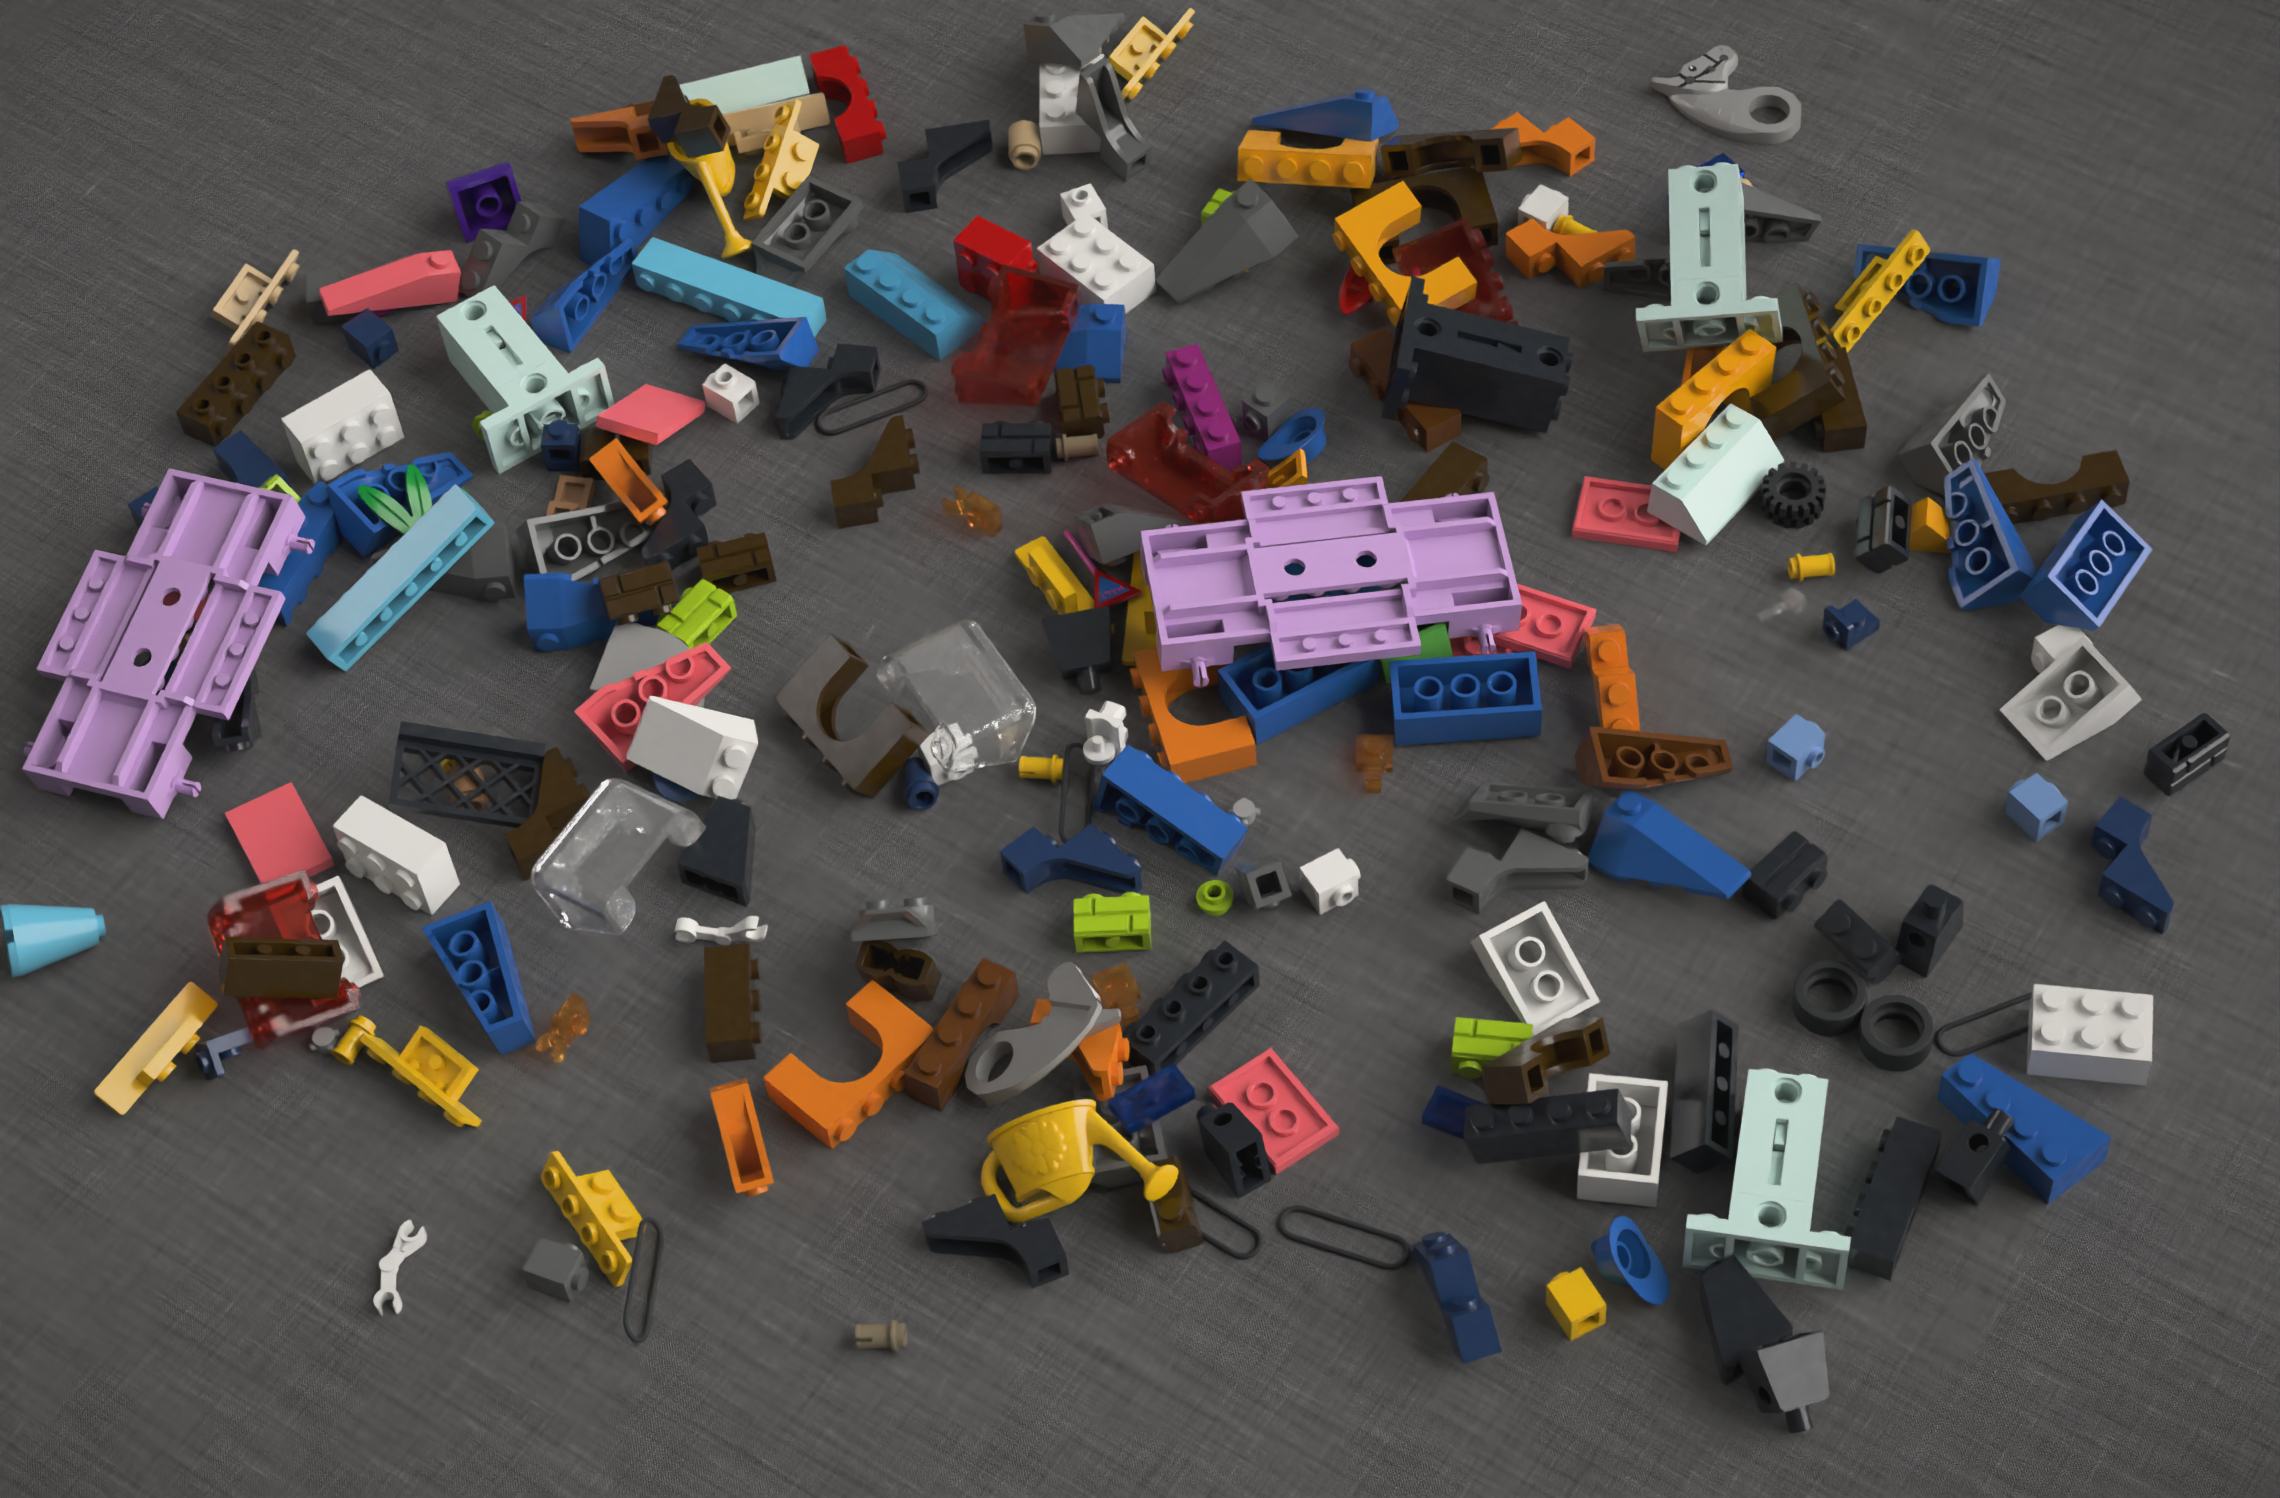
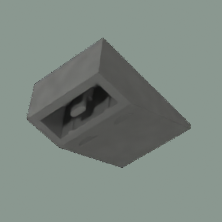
(1113, 530)

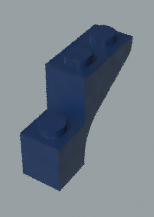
(1085, 858)
(2130, 878)
(1455, 1288)

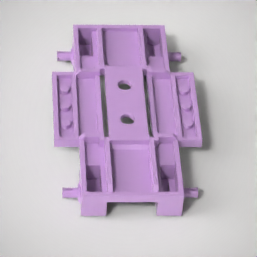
(1215, 576)
(107, 721)

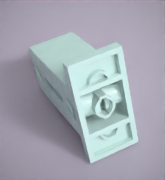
(1707, 267)
(517, 377)
(1774, 1190)

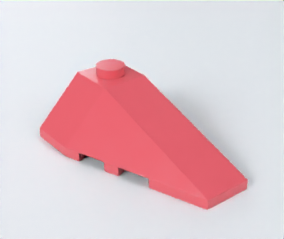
(398, 284)
(618, 707)

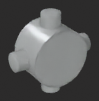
(1245, 811)
(324, 1040)

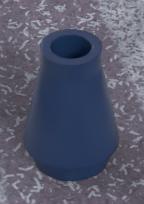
(919, 787)

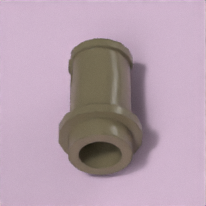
(1076, 446)
(881, 1335)

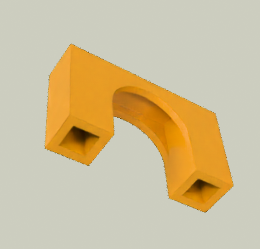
(1268, 161)
(1370, 226)
(1729, 378)

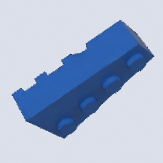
(1169, 810)
(484, 969)

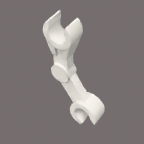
(745, 930)
(390, 1264)

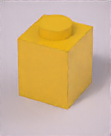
(1575, 1303)

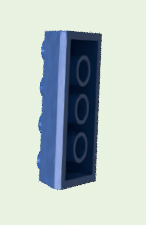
(2087, 570)

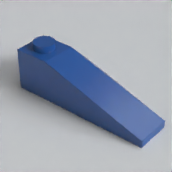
(1097, 340)
(568, 612)

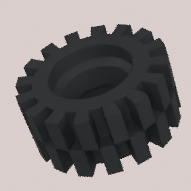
(1793, 510)

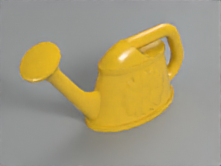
(717, 176)
(1052, 1159)

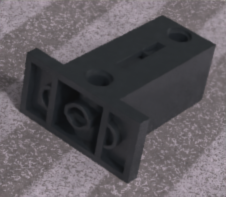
(1475, 365)

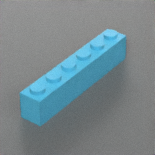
(721, 287)
(400, 577)

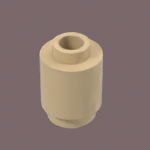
(1024, 144)

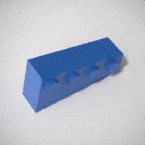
(632, 206)
(299, 566)
(2046, 1141)

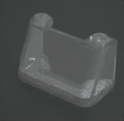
(968, 694)
(603, 850)

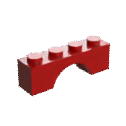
(856, 128)

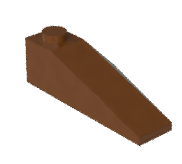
(1647, 759)

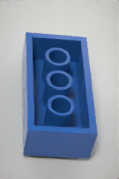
(1290, 696)
(1465, 698)

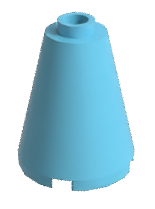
(47, 934)

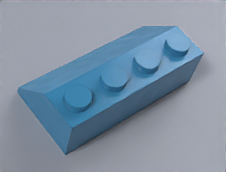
(911, 302)

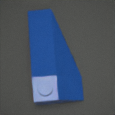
(1348, 116)
(1944, 284)
(579, 302)
(759, 343)
(360, 524)
(1985, 548)
(1655, 846)

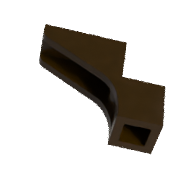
(693, 128)
(887, 471)
(557, 804)

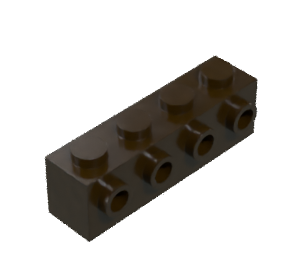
(236, 384)

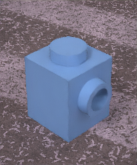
(1796, 747)
(2036, 806)

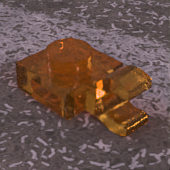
(980, 512)
(1374, 756)
(1118, 990)
(566, 1024)

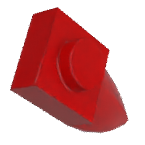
(1354, 293)

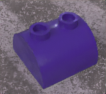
(484, 199)

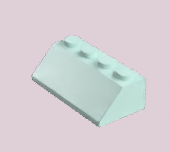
(752, 85)
(1715, 475)

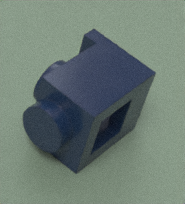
(561, 437)

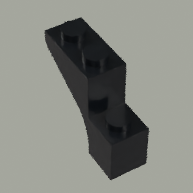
(949, 152)
(812, 390)
(680, 527)
(244, 722)
(984, 1232)

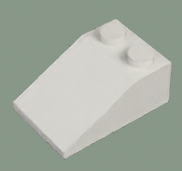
(2070, 701)
(694, 746)
(339, 921)
(1535, 968)

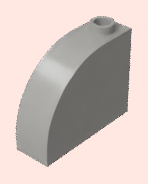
(632, 650)

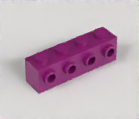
(1202, 406)

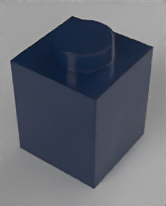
(370, 338)

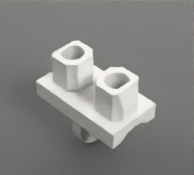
(1105, 733)

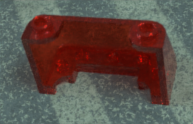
(1161, 463)
(279, 911)

